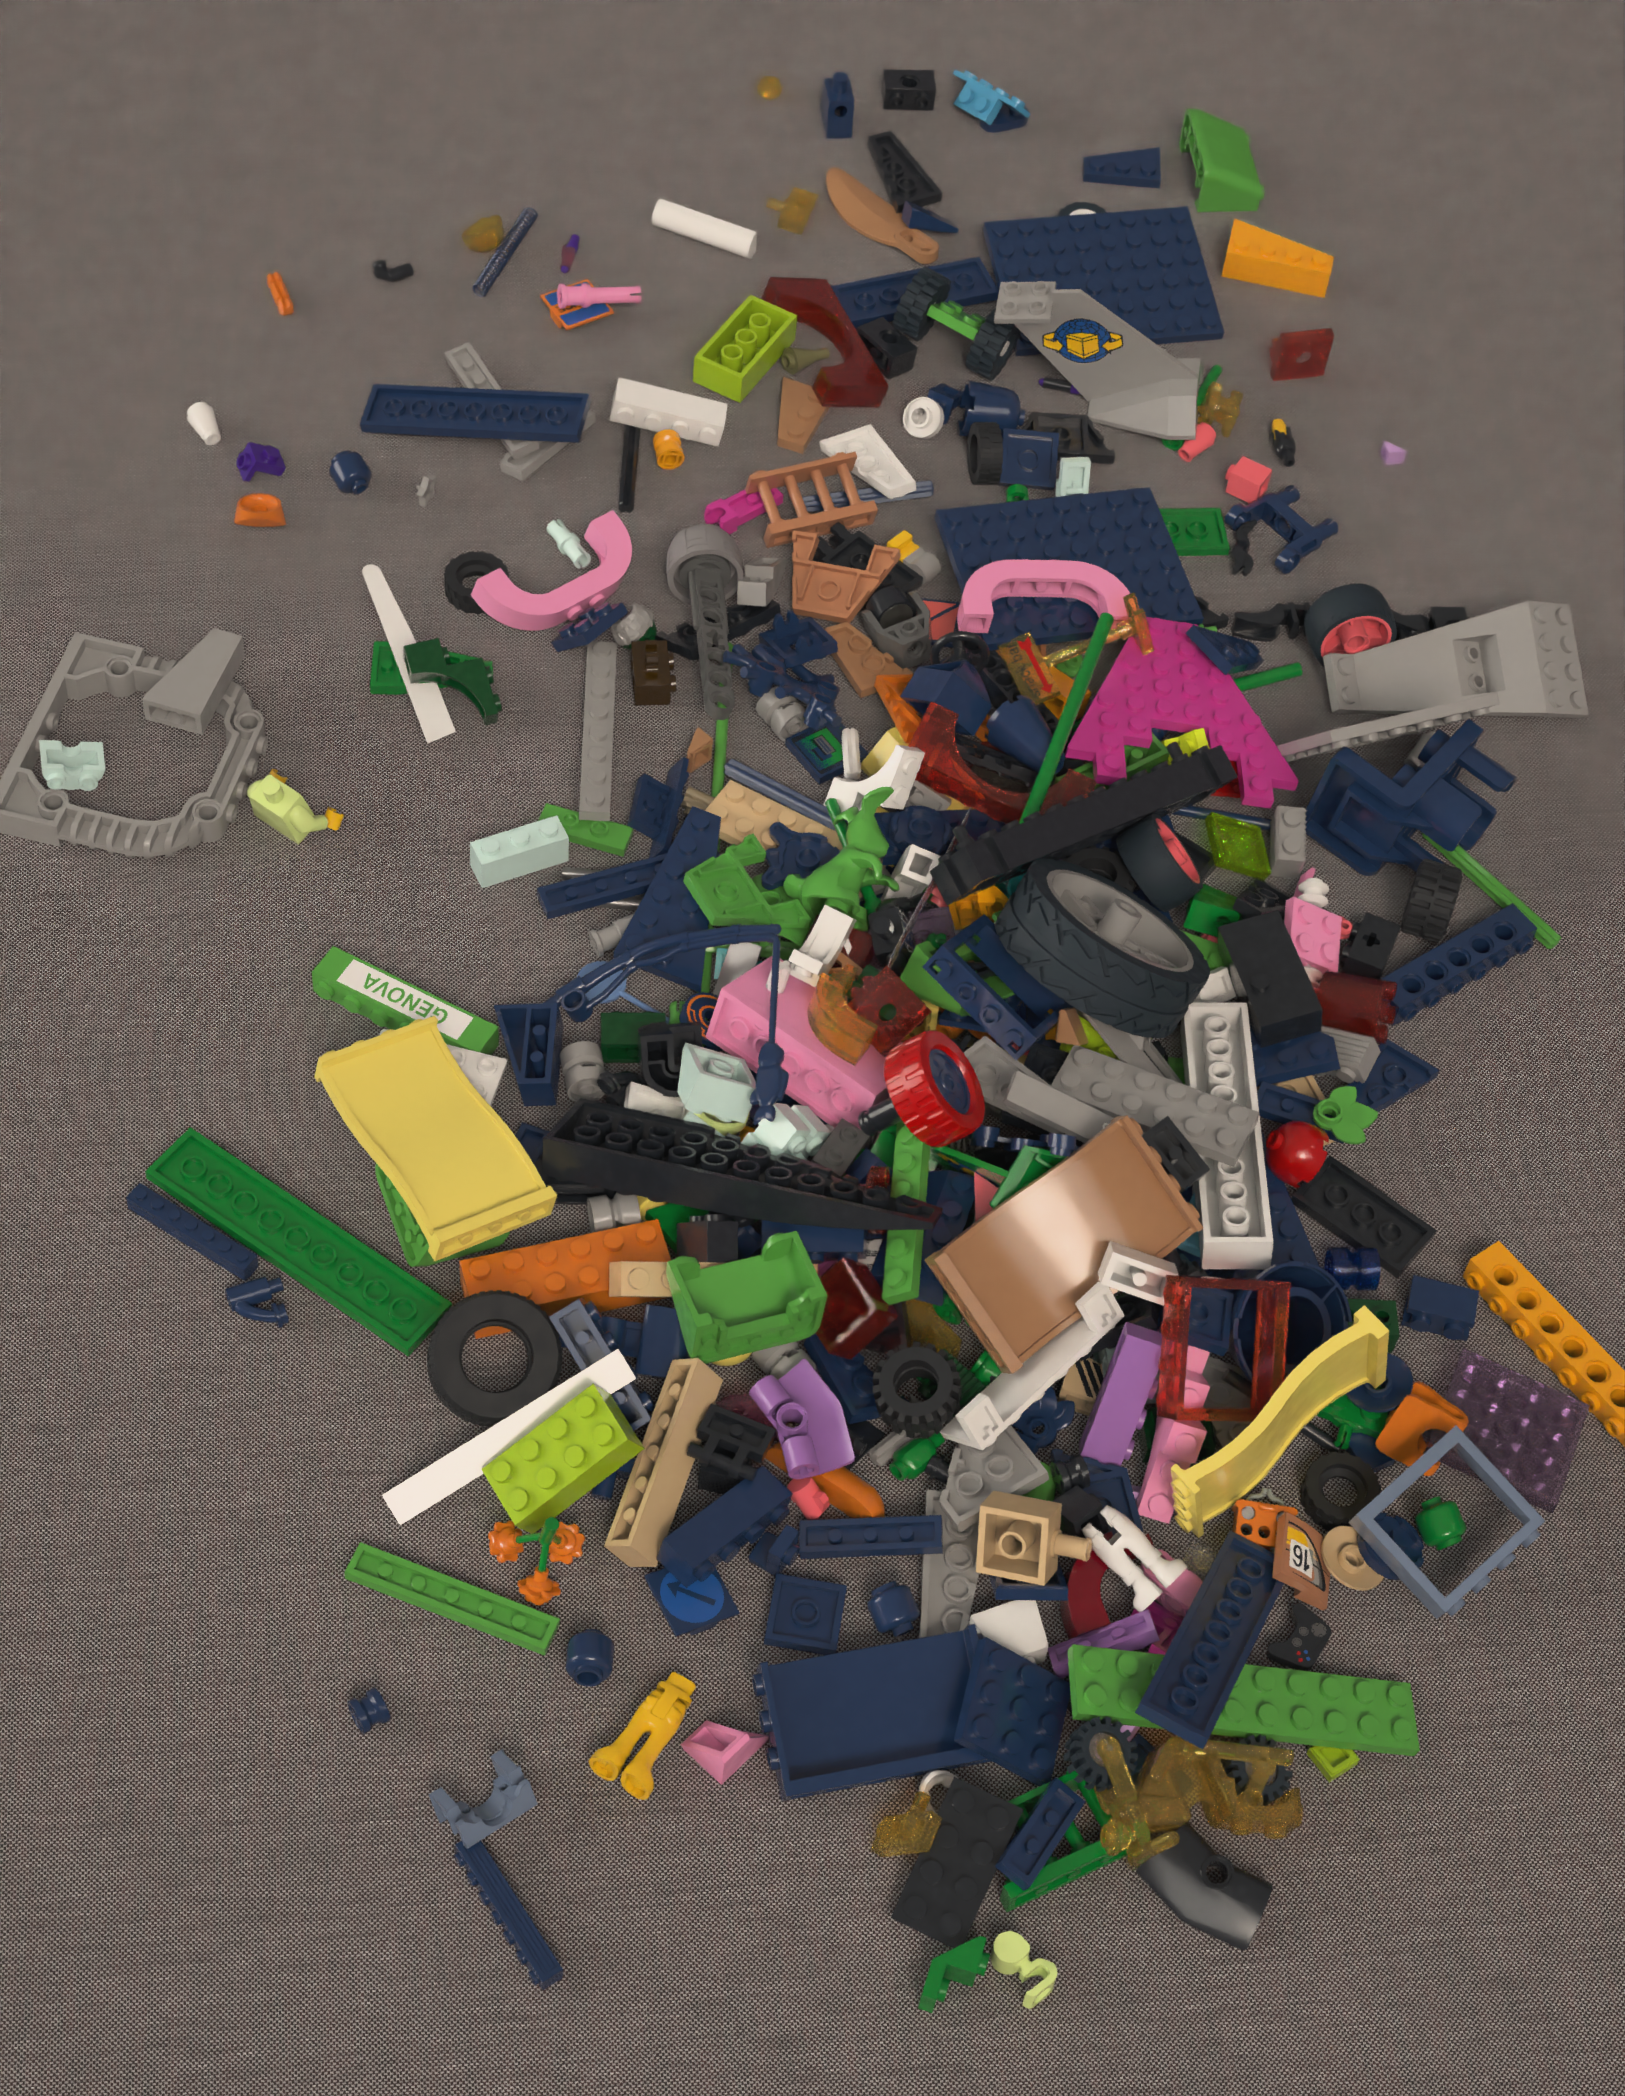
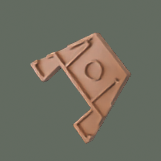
(834, 590)

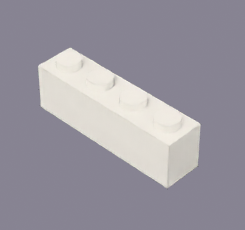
(665, 409)

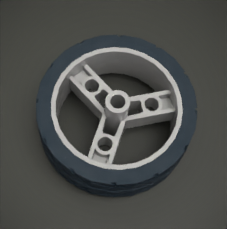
(1102, 948)

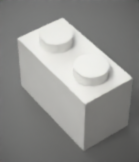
(1135, 1272)

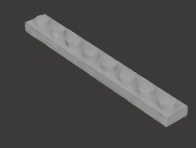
(598, 731)

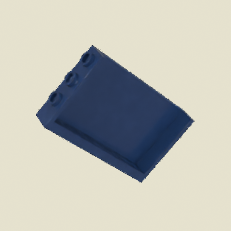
(866, 1714)

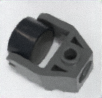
(898, 624)

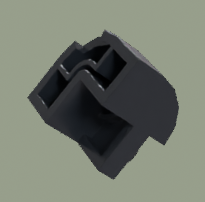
(661, 1053)

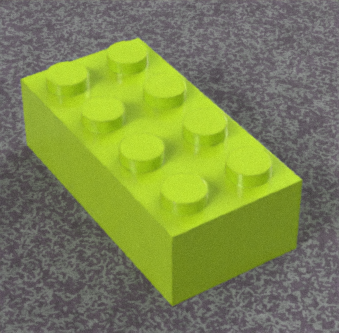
(744, 348)
(562, 1459)

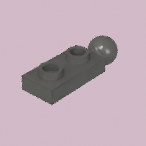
(841, 1148)

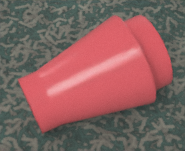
(1204, 439)

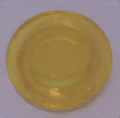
(769, 87)

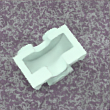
(72, 766)

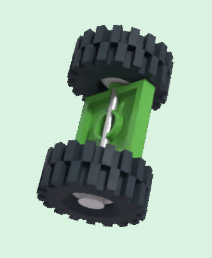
(926, 303)

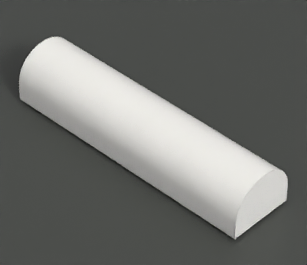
(704, 228)

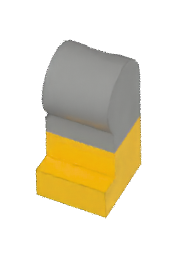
(915, 557)

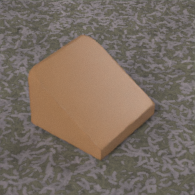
(699, 750)
(1070, 1028)

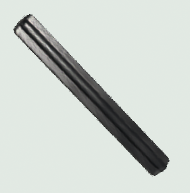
(629, 469)

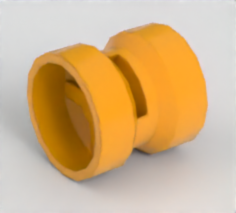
(668, 449)

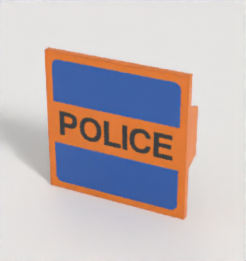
(574, 315)

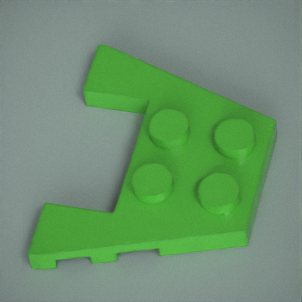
(730, 895)

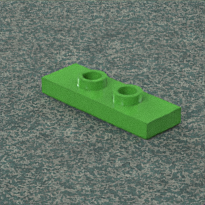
(600, 835)

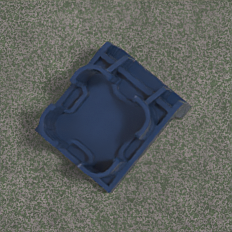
(1371, 818)

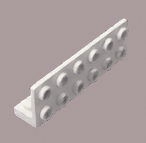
(1013, 1393)

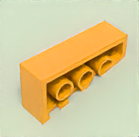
(1275, 261)

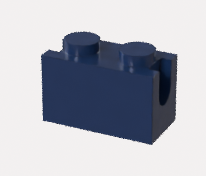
(1439, 1308)

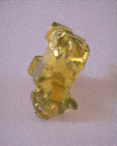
(1220, 408)

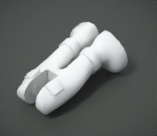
(1133, 1539)

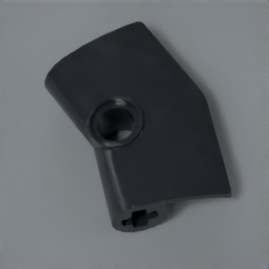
(1221, 1910)

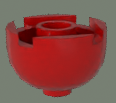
(1296, 1152)

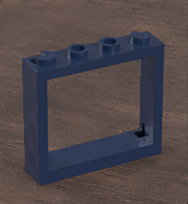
(982, 1000)

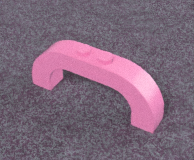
(1038, 579)
(543, 611)

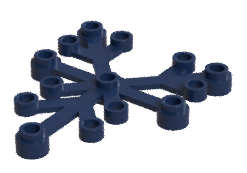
(1055, 1143)

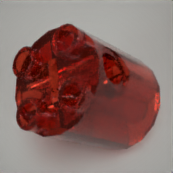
(1357, 1004)

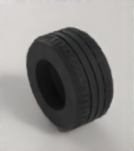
(486, 1310)

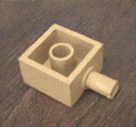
(1023, 1538)

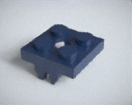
(810, 639)

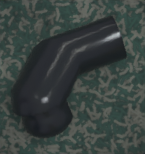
(395, 274)

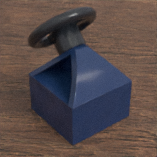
(953, 682)

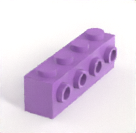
(1123, 1396)

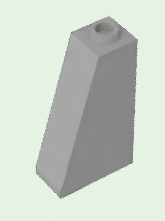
(196, 684)

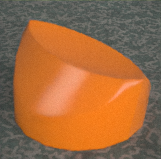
(259, 511)

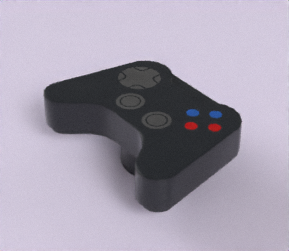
(1305, 1642)

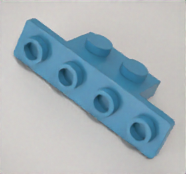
(982, 101)

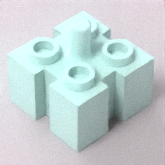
(792, 1132)

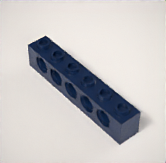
(1460, 961)

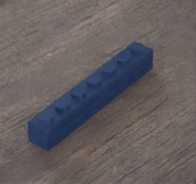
(192, 1232)
(509, 1914)

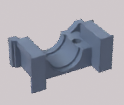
(510, 1799)

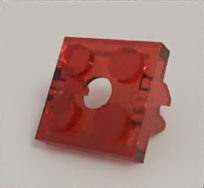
(1292, 345)
(883, 990)

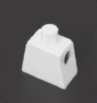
(1015, 1627)

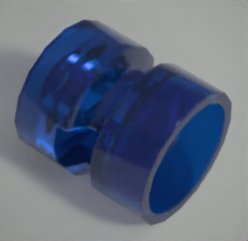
(1354, 1268)

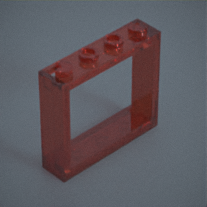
(1268, 1354)

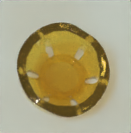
(484, 234)

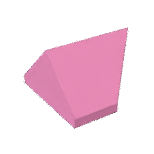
(722, 1748)

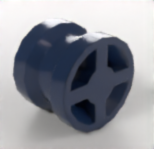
(368, 1710)

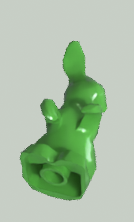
(842, 877)

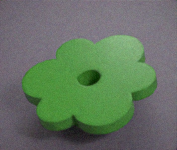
(1070, 666)

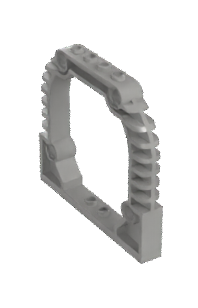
(46, 816)

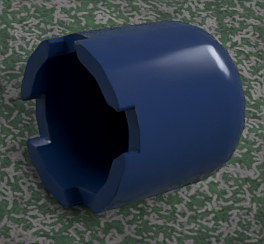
(989, 404)

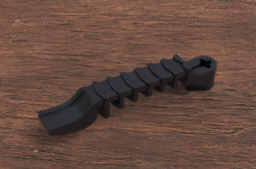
(1266, 625)

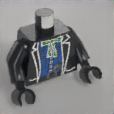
(888, 926)

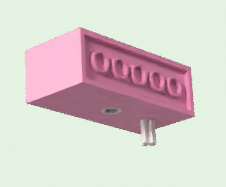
(816, 1075)

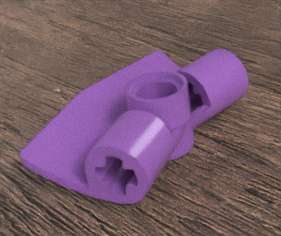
(822, 1437)

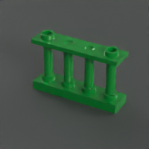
(1083, 1857)

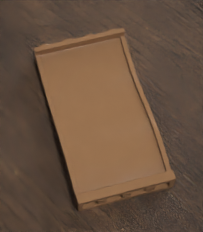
(1043, 1246)

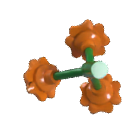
(556, 1538)

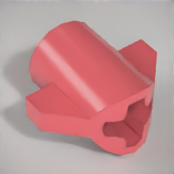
(808, 1497)

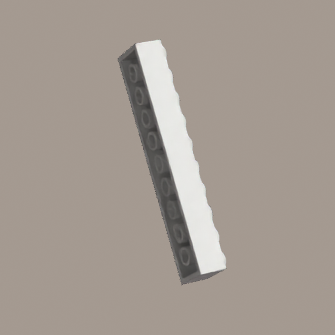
(1228, 1198)

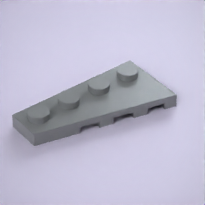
(527, 464)
(994, 1071)

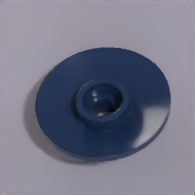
(1395, 1387)

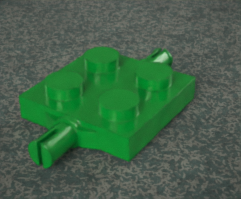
(1352, 1420)

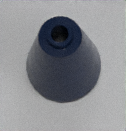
(1021, 732)

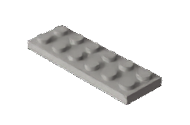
(1120, 1089)

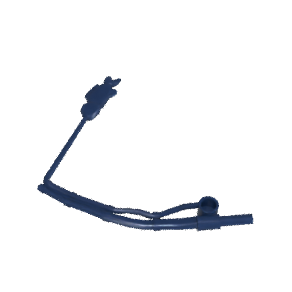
(771, 1077)

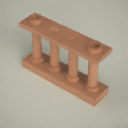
(780, 530)

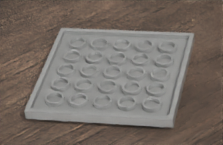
(1387, 727)

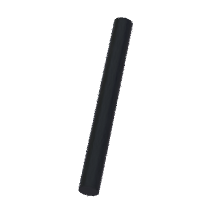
(1309, 1430)

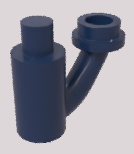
(245, 1295)

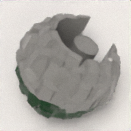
(634, 627)

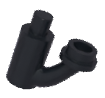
(610, 1085)

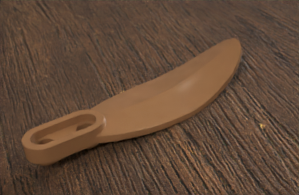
(877, 218)

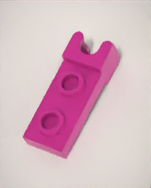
(738, 509)

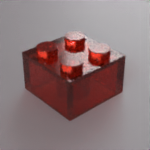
(852, 1309)

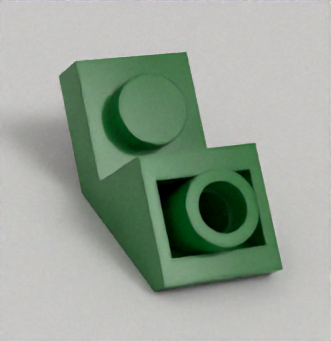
(957, 1965)

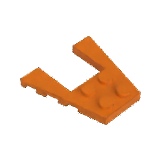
(903, 715)

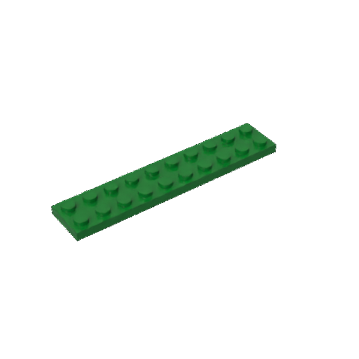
(299, 1241)

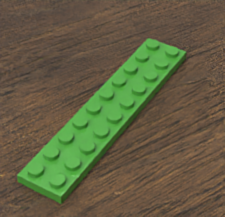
(1264, 1702)

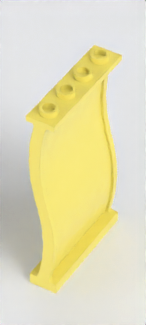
(435, 1137)
(1321, 1378)

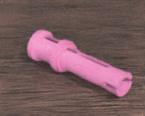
(586, 295)

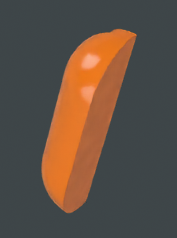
(842, 1487)

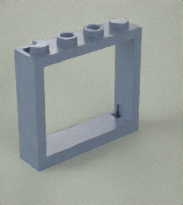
(1404, 1567)

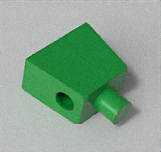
(1210, 910)

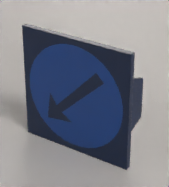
(693, 1607)

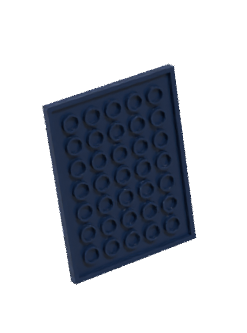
(1131, 262)
(1106, 529)

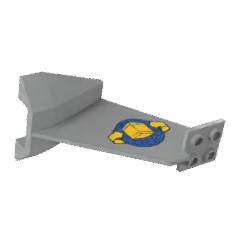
(1107, 360)

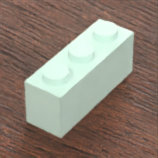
(519, 851)

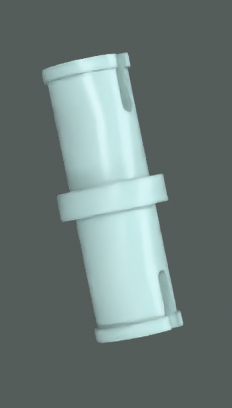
(568, 543)

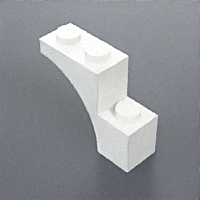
(897, 773)

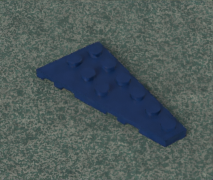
(670, 905)

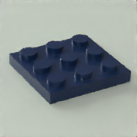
(1013, 1712)

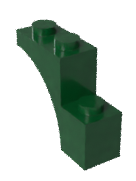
(430, 663)

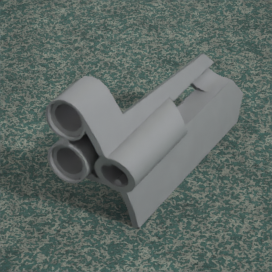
(1131, 1048)

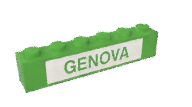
(397, 1003)

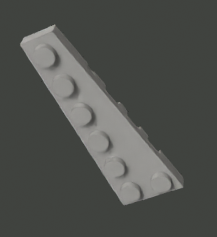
(949, 1577)

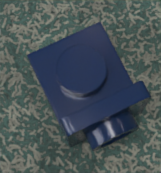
(946, 397)

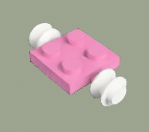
(1313, 929)

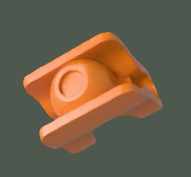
(1417, 1413)

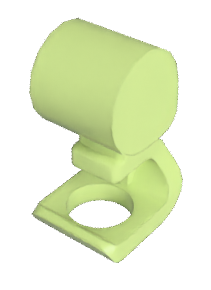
(1011, 1955)

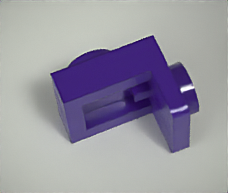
(261, 459)

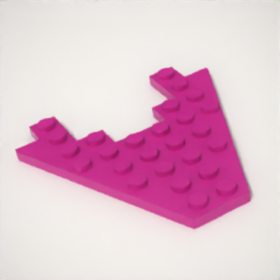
(1181, 693)

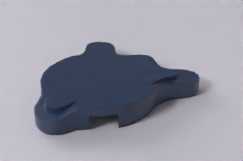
(795, 855)

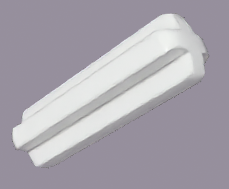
(851, 753)

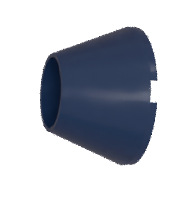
(1315, 1314)

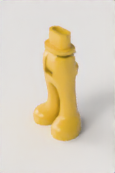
(658, 1715)

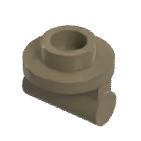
(695, 798)

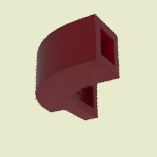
(1084, 1606)

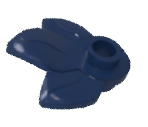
(1049, 1413)

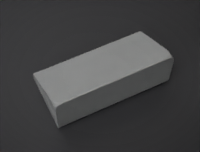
(738, 961)

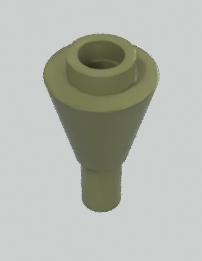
(797, 358)

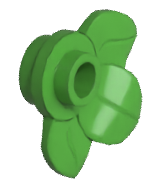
(1349, 1116)

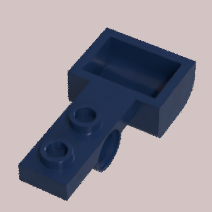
(651, 1342)

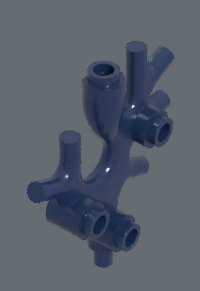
(768, 667)

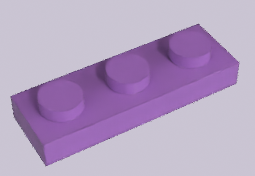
(1126, 1634)

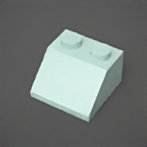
(715, 1084)

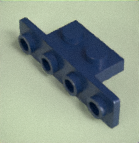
(657, 806)

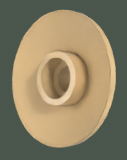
(1344, 1560)

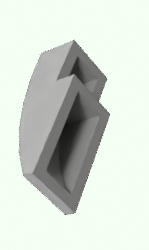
(760, 581)

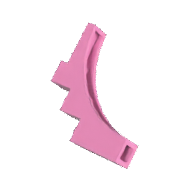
(1174, 1443)

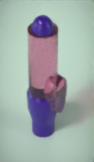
(568, 253)

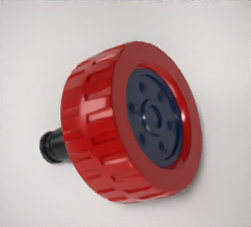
(929, 1091)

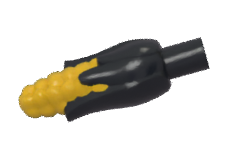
(1283, 442)

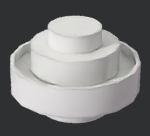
(923, 418)

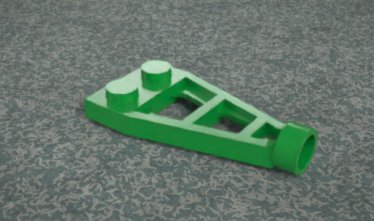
(386, 674)

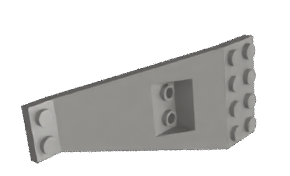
(1516, 651)

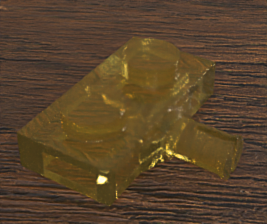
(794, 210)
(909, 1831)

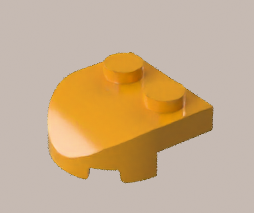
(975, 905)

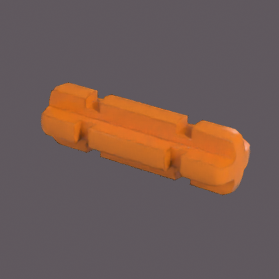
(280, 293)

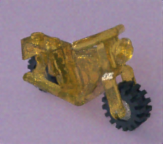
(1225, 1777)

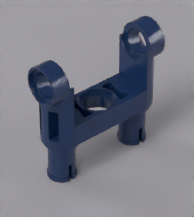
(1273, 511)

